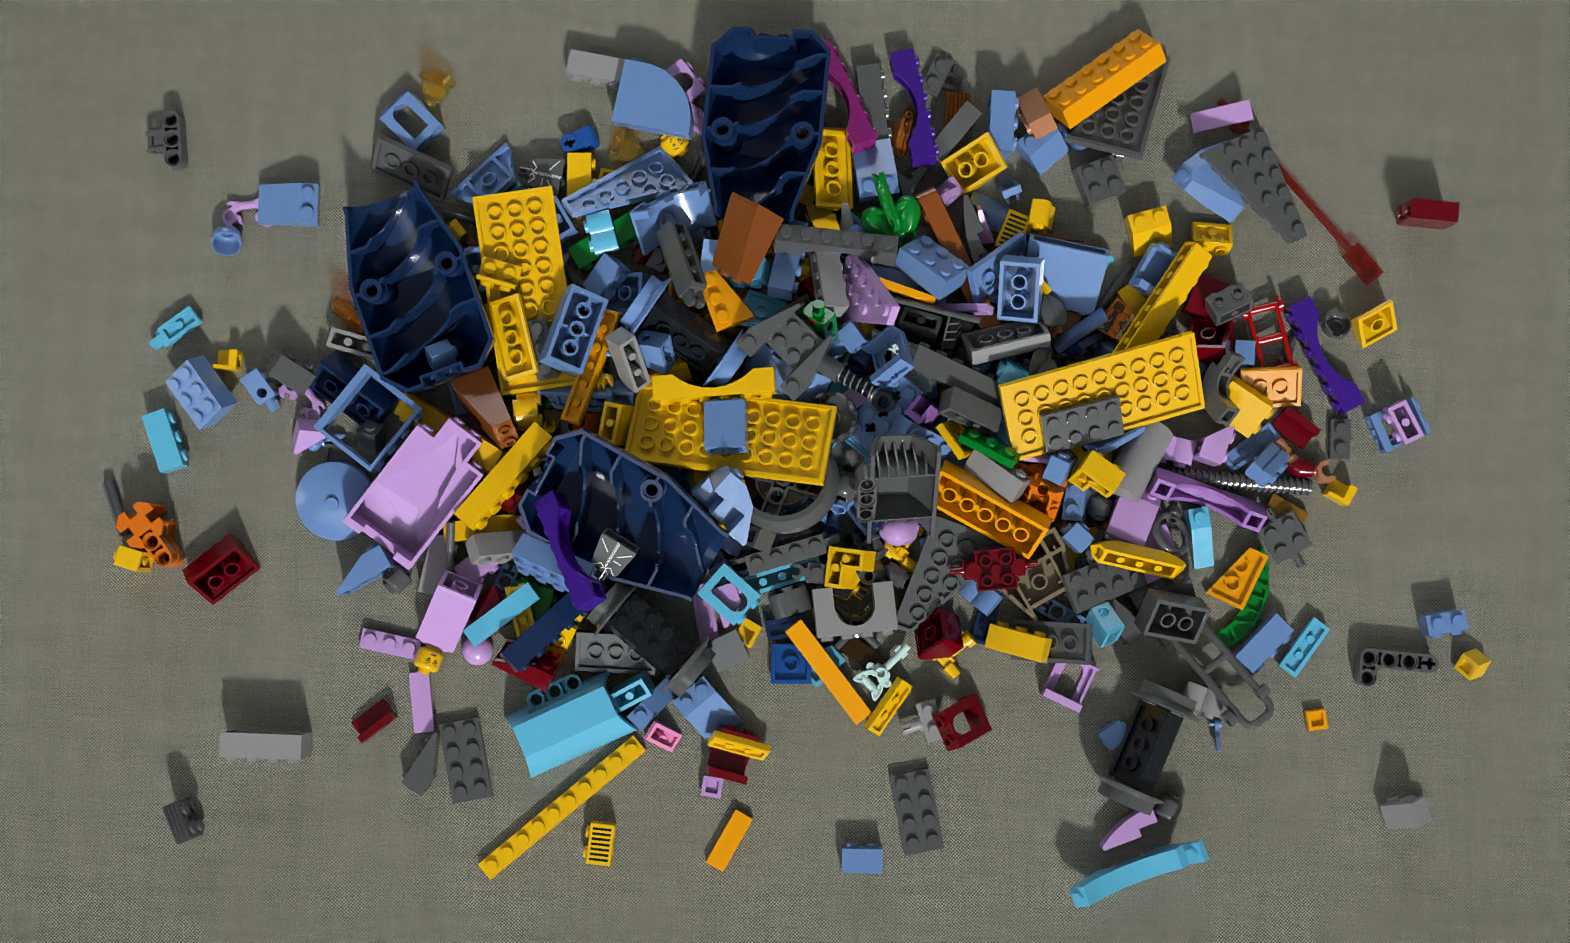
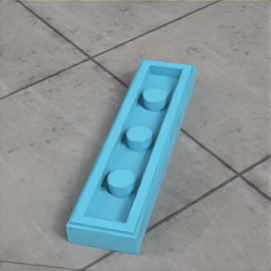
(501, 614)

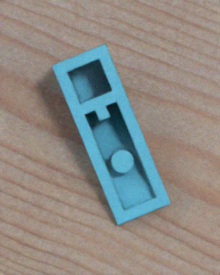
(1200, 533)

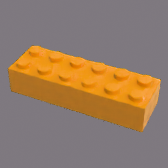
(1104, 78)
(988, 512)

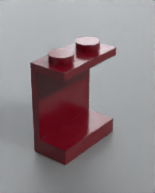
(728, 764)

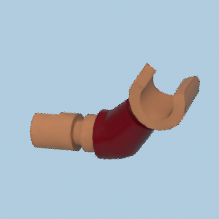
(1303, 468)

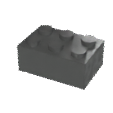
(1172, 616)

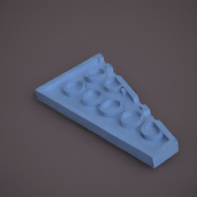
(629, 184)

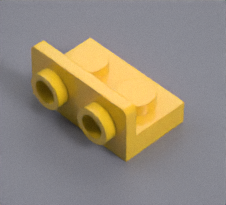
(1213, 237)
(499, 274)

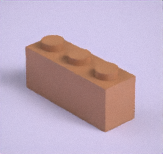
(1035, 114)

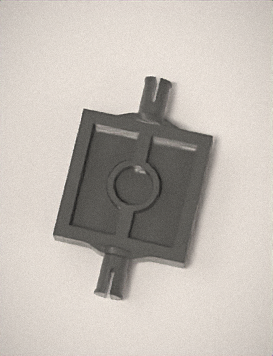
(1284, 536)

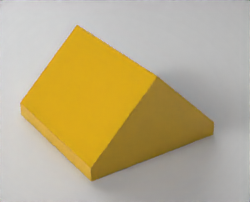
(1374, 324)

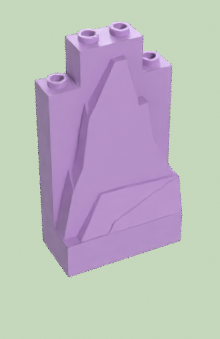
(418, 489)

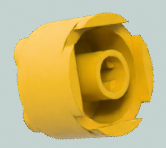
(526, 410)

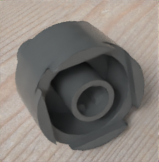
(789, 600)

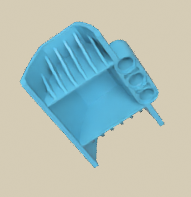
(567, 723)

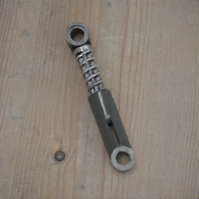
(836, 372)

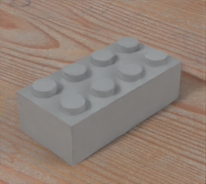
(265, 744)

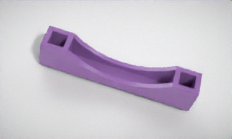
(1239, 509)

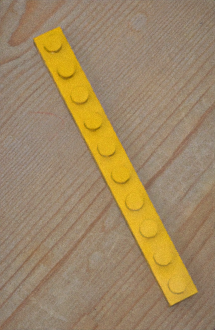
(562, 807)

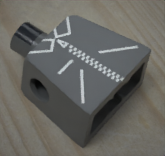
(545, 173)
(612, 554)

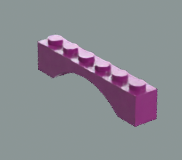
(859, 132)

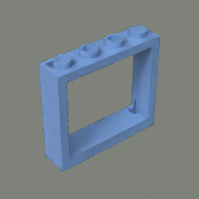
(342, 402)

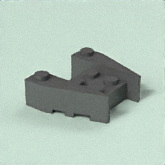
(794, 342)

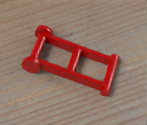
(1278, 306)

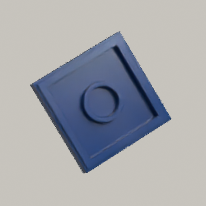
(789, 665)

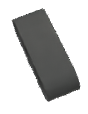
(161, 140)
(857, 540)

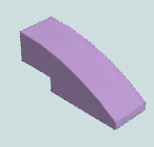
(1127, 829)

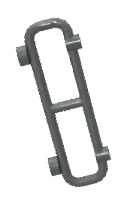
(1232, 714)

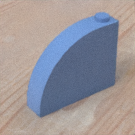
(652, 101)
(1071, 271)

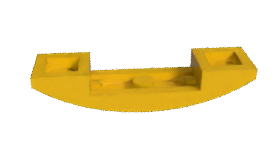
(495, 524)

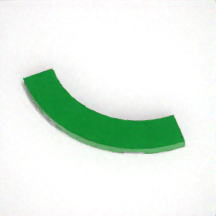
(1248, 617)

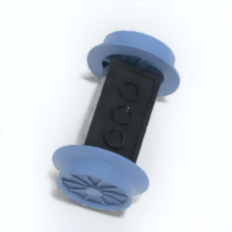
(691, 336)

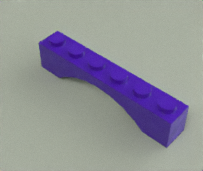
(905, 72)
(1304, 320)
(555, 516)

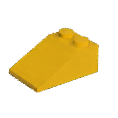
(975, 163)

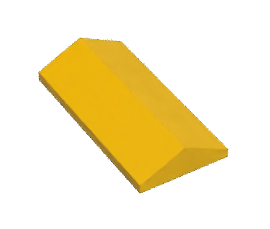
(833, 172)
(512, 337)

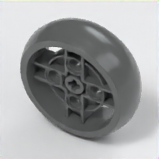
(771, 513)

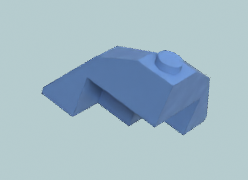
(1208, 188)
(727, 500)

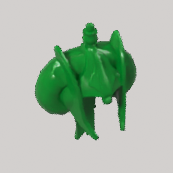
(895, 217)

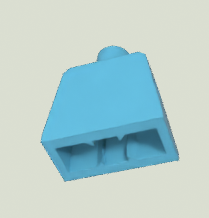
(1106, 624)

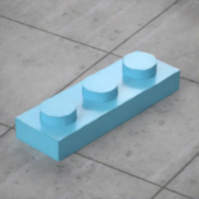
(1303, 647)

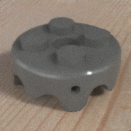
(846, 413)

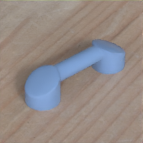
(834, 522)

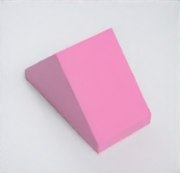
(662, 735)

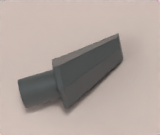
(574, 276)
(1283, 358)

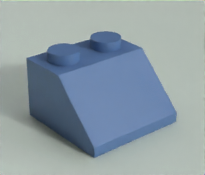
(1043, 152)

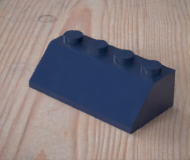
(370, 402)

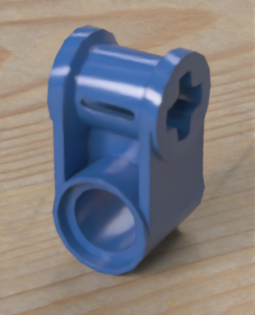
(582, 140)

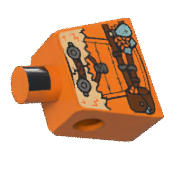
(1118, 321)

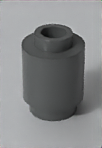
(897, 574)

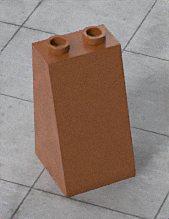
(744, 238)
(483, 402)

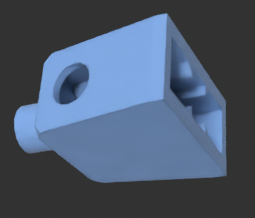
(656, 350)

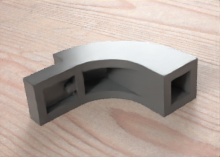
(1216, 388)

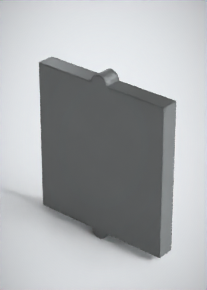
(728, 650)

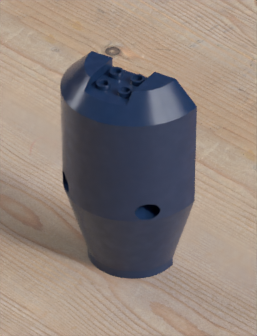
(764, 116)
(420, 286)
(635, 501)

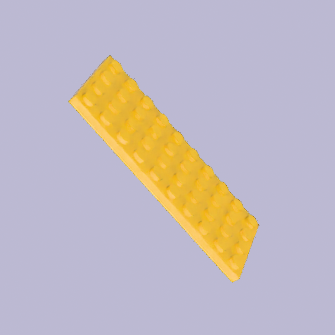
(525, 232)
(1150, 379)
(784, 438)

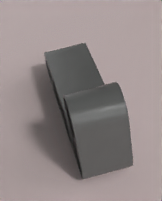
(1395, 662)

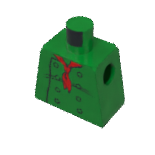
(820, 318)

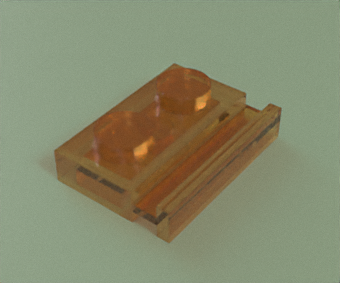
(343, 311)

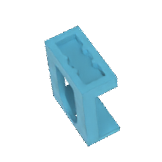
(731, 616)

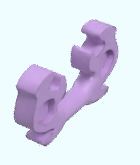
(231, 215)
(311, 413)

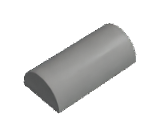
(1004, 341)
(1140, 459)

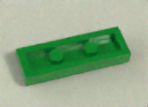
(989, 447)

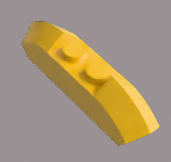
(1137, 558)

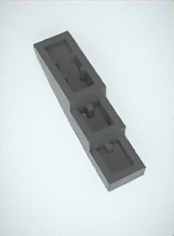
(954, 133)
(971, 229)

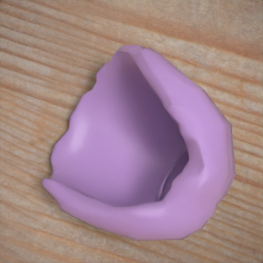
(900, 532)

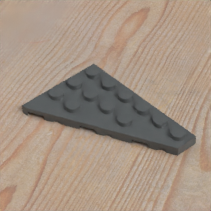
(1125, 121)
(1254, 172)
(930, 580)

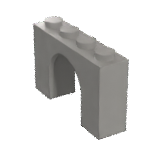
(881, 620)

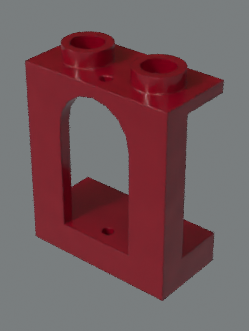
(974, 715)

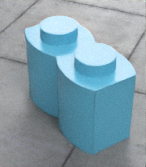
(602, 233)

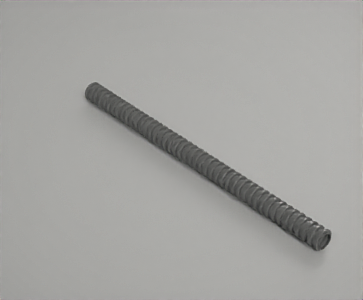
(1243, 482)

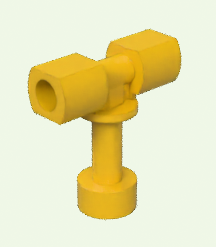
(900, 553)
(950, 667)

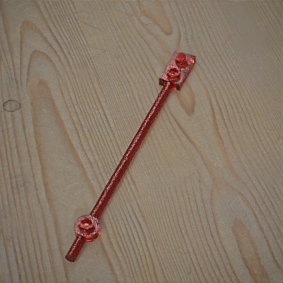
(1355, 255)

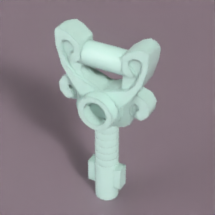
(881, 672)

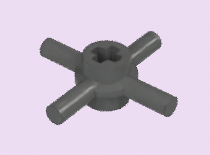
(862, 618)

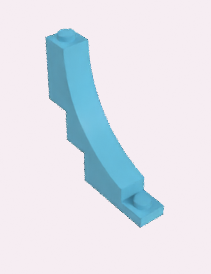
(1137, 869)

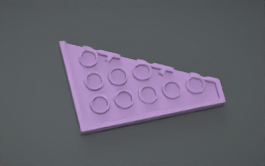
(867, 295)

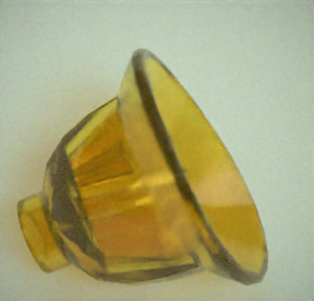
(435, 86)
(625, 147)

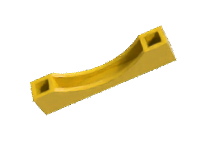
(757, 382)

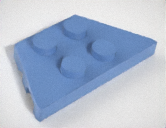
(490, 177)

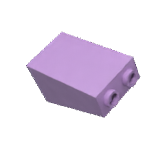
(449, 611)

